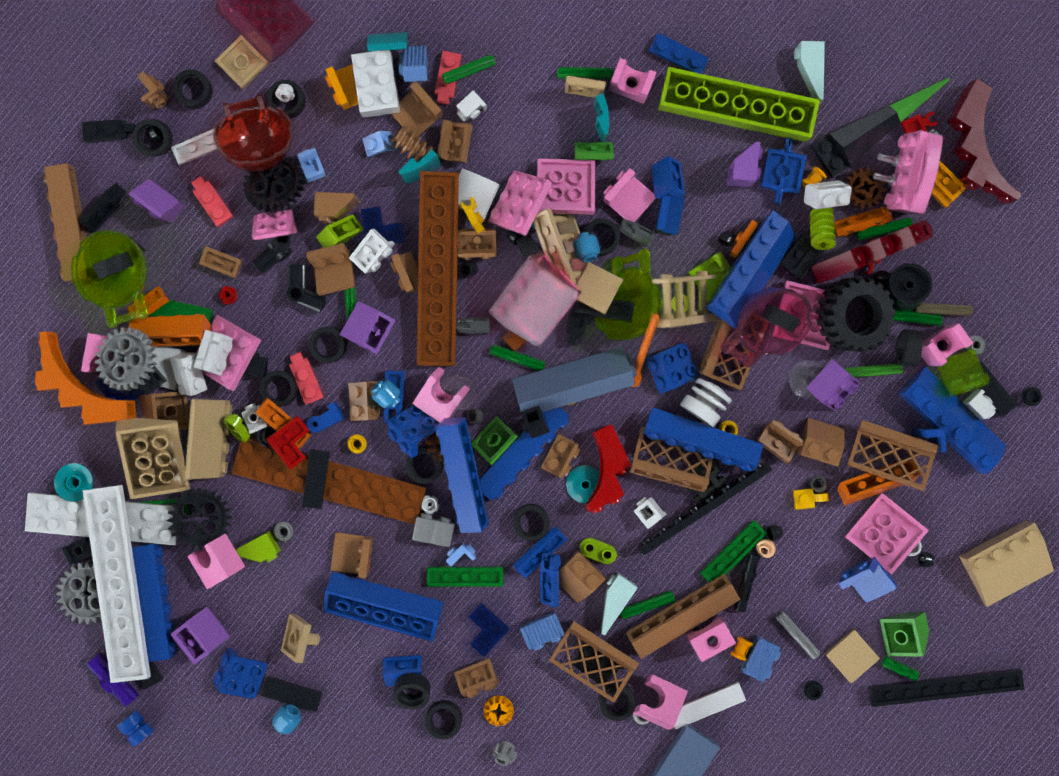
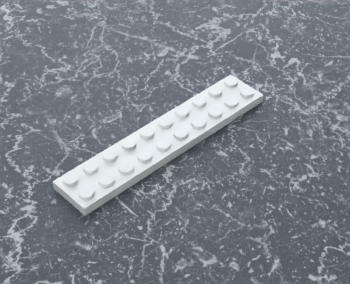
(116, 584)

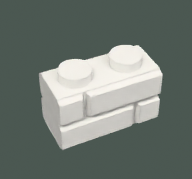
(827, 194)
(213, 352)
(189, 379)

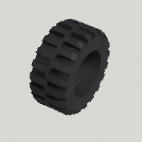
(877, 320)

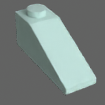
(811, 66)
(616, 597)

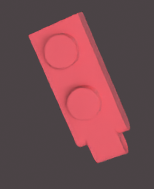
(446, 91)
(211, 201)
(305, 378)

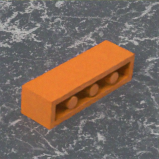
(173, 330)
(870, 484)

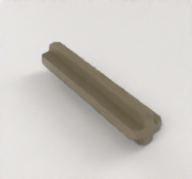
(944, 309)

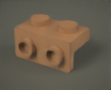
(156, 96)
(454, 141)
(476, 244)
(407, 270)
(361, 402)
(780, 440)

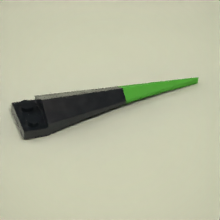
(849, 143)

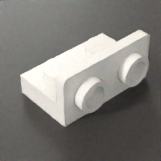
(371, 252)

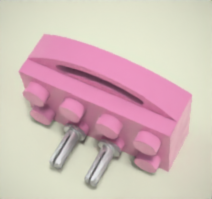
(914, 172)

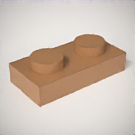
(220, 262)

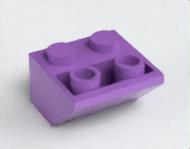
(745, 168)
(157, 201)
(367, 327)
(833, 385)
(200, 635)

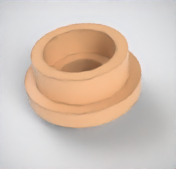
(769, 545)

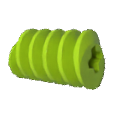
(822, 228)

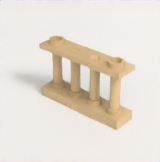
(553, 245)
(692, 316)

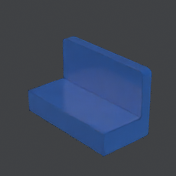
(668, 178)
(669, 214)
(935, 435)
(397, 666)

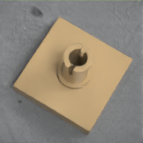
(297, 638)

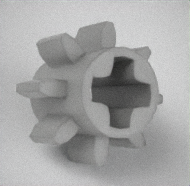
(504, 753)

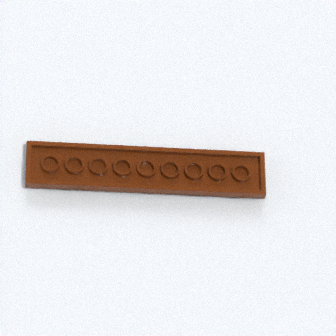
(437, 268)
(343, 483)

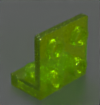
(963, 373)

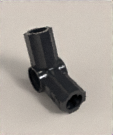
(276, 252)
(297, 280)

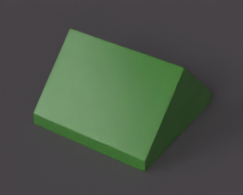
(494, 440)

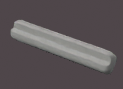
(798, 635)

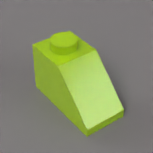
(340, 231)
(260, 549)

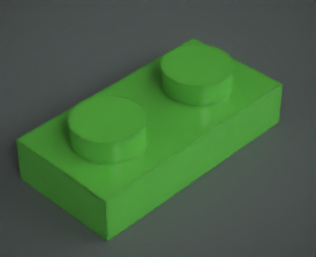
(594, 150)

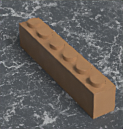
(65, 213)
(682, 616)

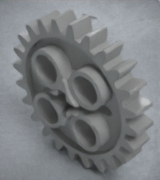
(125, 359)
(70, 592)

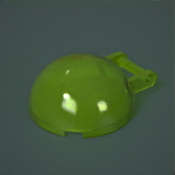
(117, 288)
(635, 288)

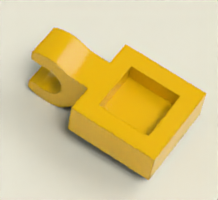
(474, 217)
(806, 498)

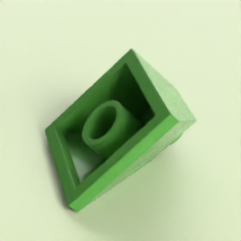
(905, 634)

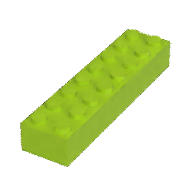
(726, 100)

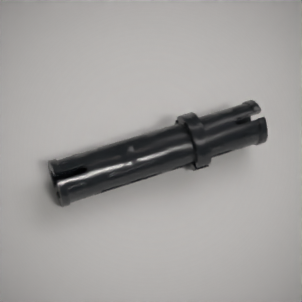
(748, 576)

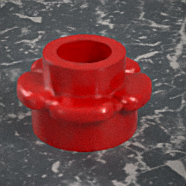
(227, 300)

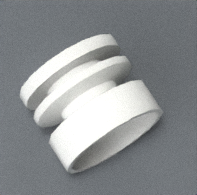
(706, 402)

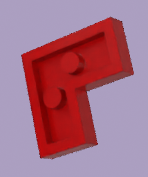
(284, 441)

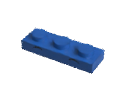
(678, 54)
(532, 558)

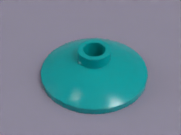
(577, 477)
(65, 479)

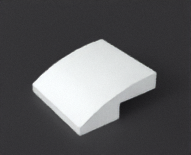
(479, 188)
(164, 365)

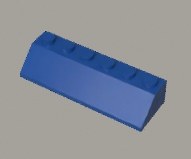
(752, 267)
(962, 427)
(382, 606)

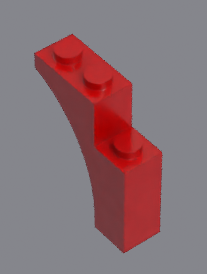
(612, 461)

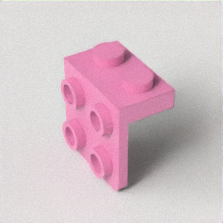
(628, 196)
(273, 224)

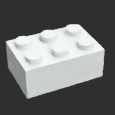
(375, 83)

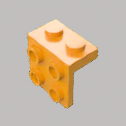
(344, 86)

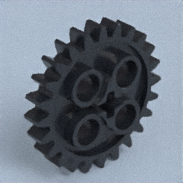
(273, 184)
(198, 501)

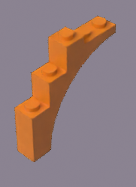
(72, 393)

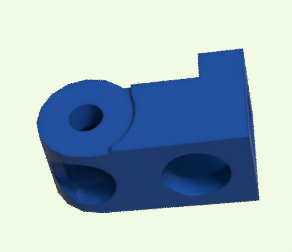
(327, 419)

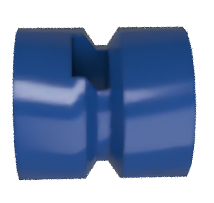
(135, 728)

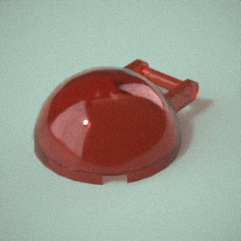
(254, 135)

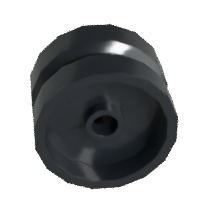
(909, 286)

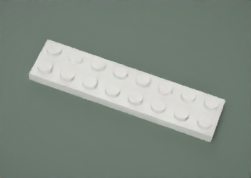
(57, 516)

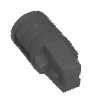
(636, 232)
(474, 325)

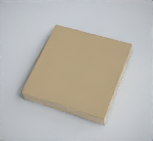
(242, 62)
(584, 86)
(598, 287)
(852, 656)

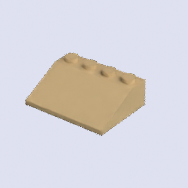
(207, 439)
(151, 456)
(1008, 562)

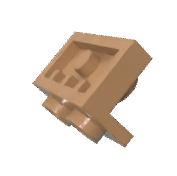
(560, 455)
(476, 678)

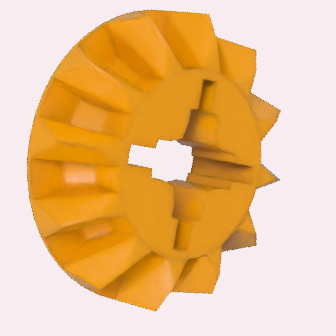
(492, 704)

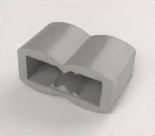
(433, 530)

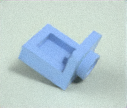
(378, 143)
(311, 165)
(455, 553)

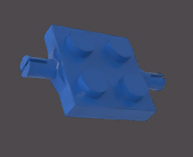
(783, 171)

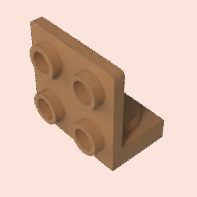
(417, 111)
(332, 269)
(352, 554)

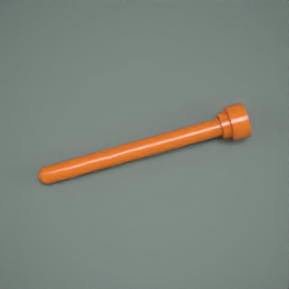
(644, 348)

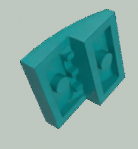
(387, 41)
(602, 120)
(411, 170)

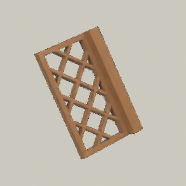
(713, 353)
(898, 440)
(668, 474)
(606, 650)

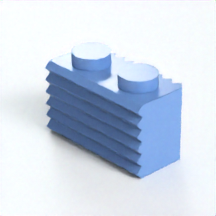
(414, 64)
(542, 630)
(761, 658)

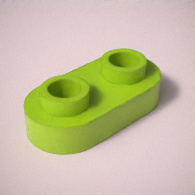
(237, 429)
(598, 550)

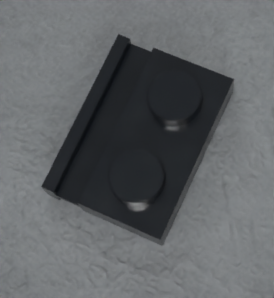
(801, 257)
(591, 664)

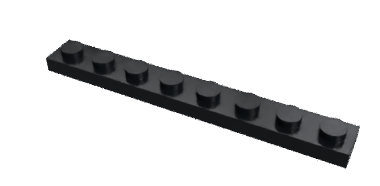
(697, 512)
(946, 687)

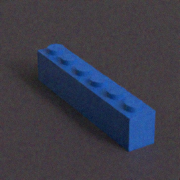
(703, 439)
(518, 456)
(462, 475)
(154, 601)

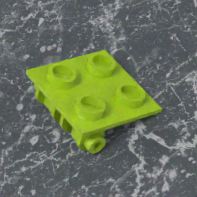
(716, 266)

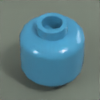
(586, 247)
(386, 394)
(286, 719)

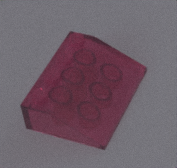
(266, 24)
(535, 300)

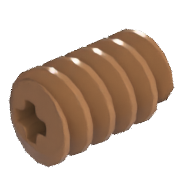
(410, 144)

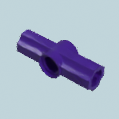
(121, 690)

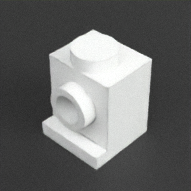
(470, 107)
(980, 404)
(253, 426)
(647, 518)

